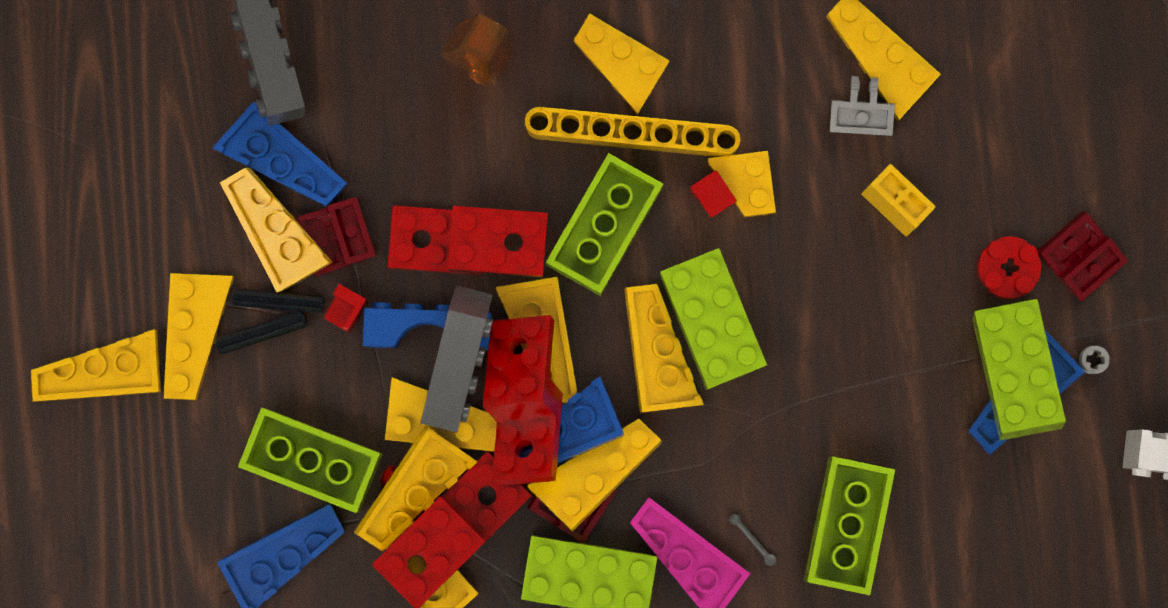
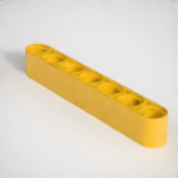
(618, 123)

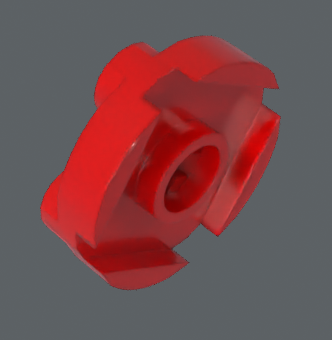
(1023, 256)

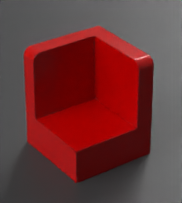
(713, 194)
(345, 308)

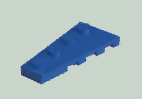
(280, 157)
(1066, 373)
(586, 423)
(274, 559)

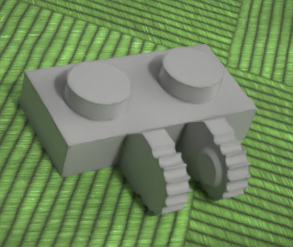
(861, 116)

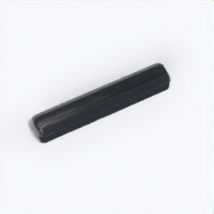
(278, 301)
(261, 332)

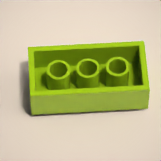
(604, 224)
(712, 319)
(1018, 370)
(310, 460)
(849, 525)
(587, 575)

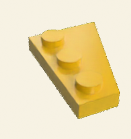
(622, 60)

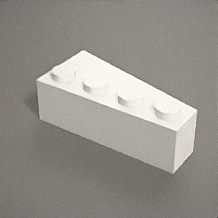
(1146, 453)

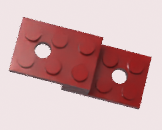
(468, 240)
(523, 400)
(449, 533)

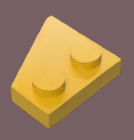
(748, 180)

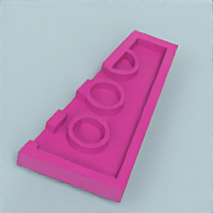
(695, 563)

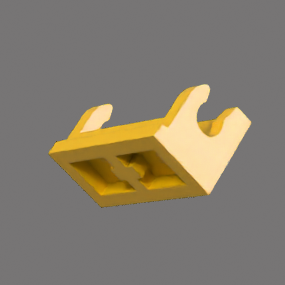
(898, 200)

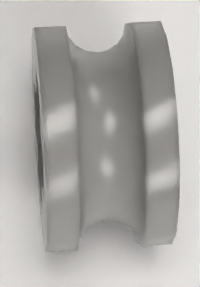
(1102, 353)

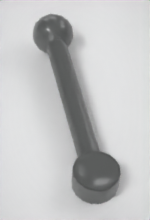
(769, 558)

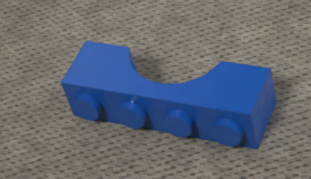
(388, 326)

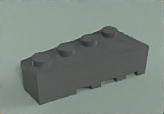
(268, 59)
(456, 359)

